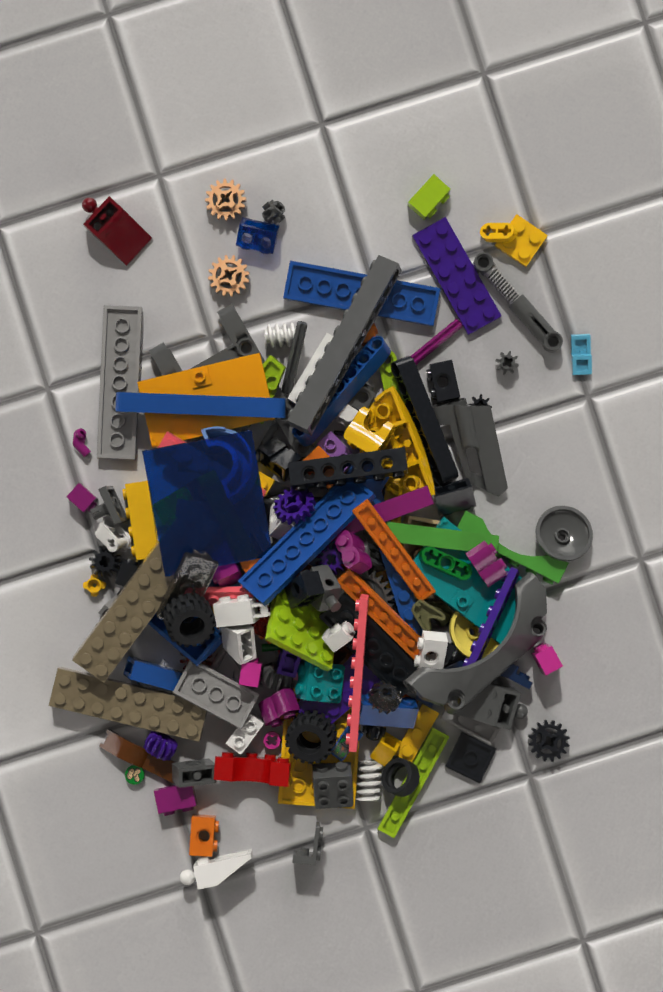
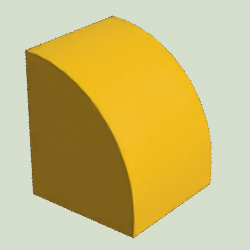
(385, 749)

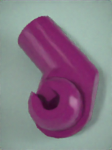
(79, 442)

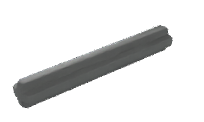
(294, 357)

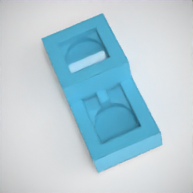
(581, 354)

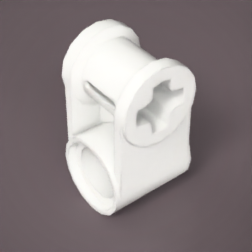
(111, 534)

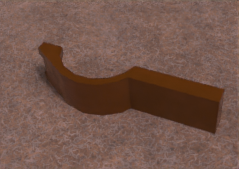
(137, 755)

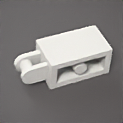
(238, 611)

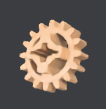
(217, 209)
(224, 269)

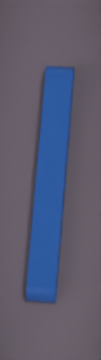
(201, 404)

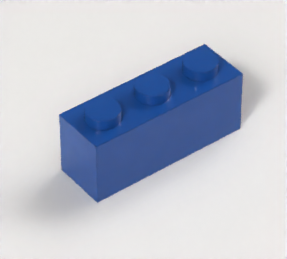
(402, 717)

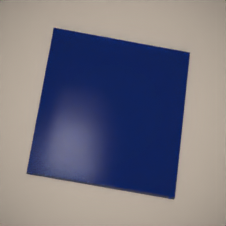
(208, 500)

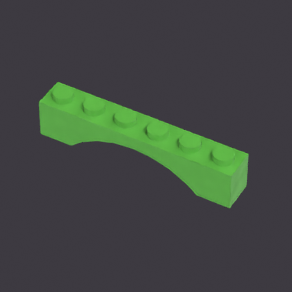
(549, 568)

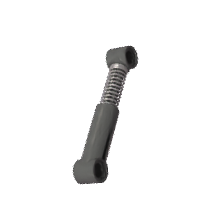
(519, 304)

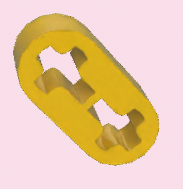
(499, 230)

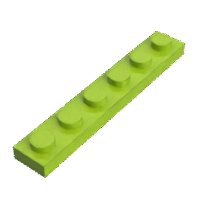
(425, 762)

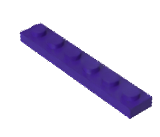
(493, 614)

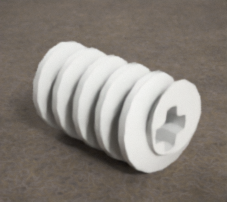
(279, 335)
(369, 780)

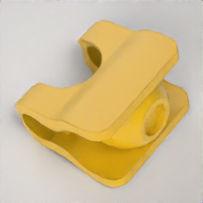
(361, 436)

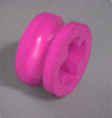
(272, 734)

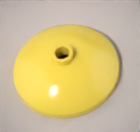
(461, 637)

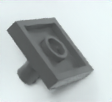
(110, 506)

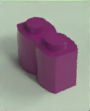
(353, 552)
(486, 563)
(279, 707)

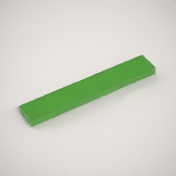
(440, 537)

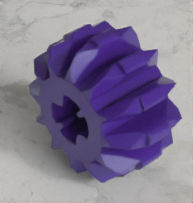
(324, 558)
(160, 745)

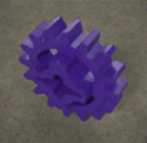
(295, 504)

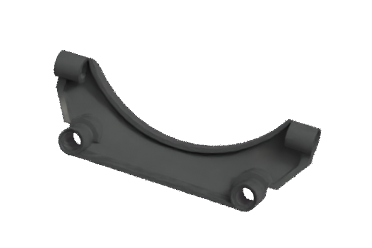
(469, 681)

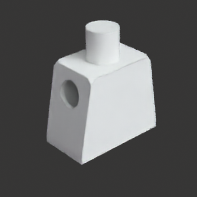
(239, 642)

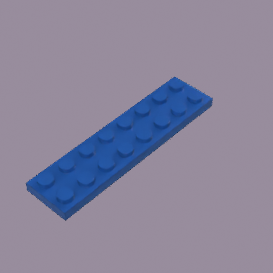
(336, 289)
(304, 542)

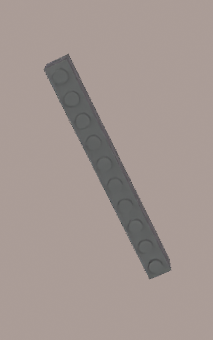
(344, 345)

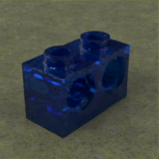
(258, 231)

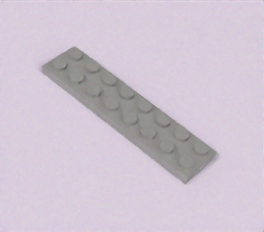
(118, 374)

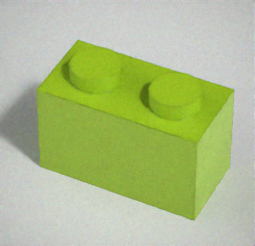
(429, 197)

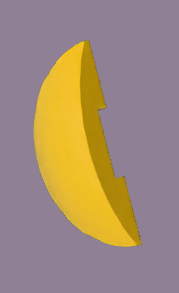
(391, 408)

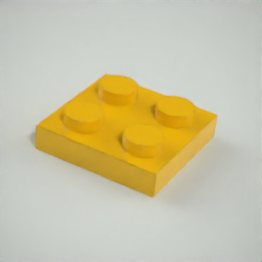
(526, 242)

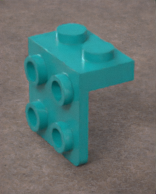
(318, 684)

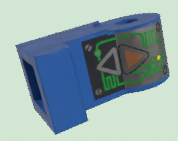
(340, 748)

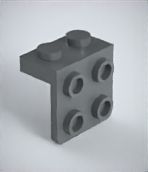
(332, 785)

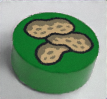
(134, 774)

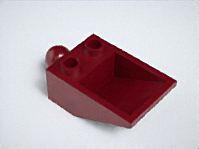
(117, 232)

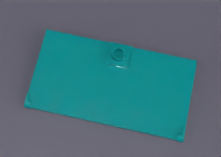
(470, 596)

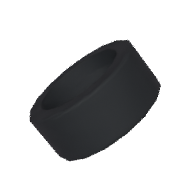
(390, 771)

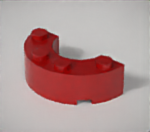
(253, 768)

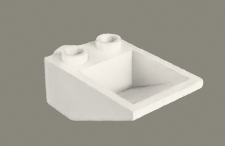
(214, 870)

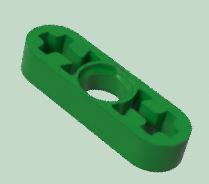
(435, 552)

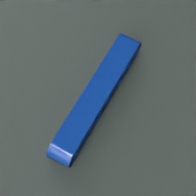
(358, 373)

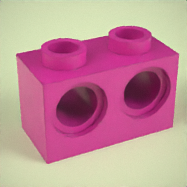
(546, 658)
(251, 673)

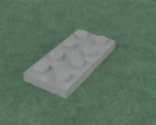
(216, 694)

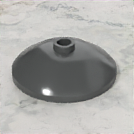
(571, 525)

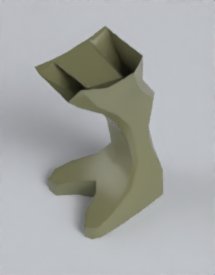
(426, 610)

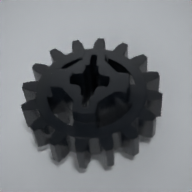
(559, 734)

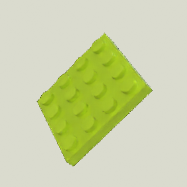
(299, 632)

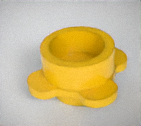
(99, 585)

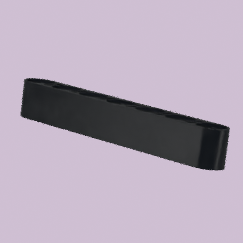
(425, 420)

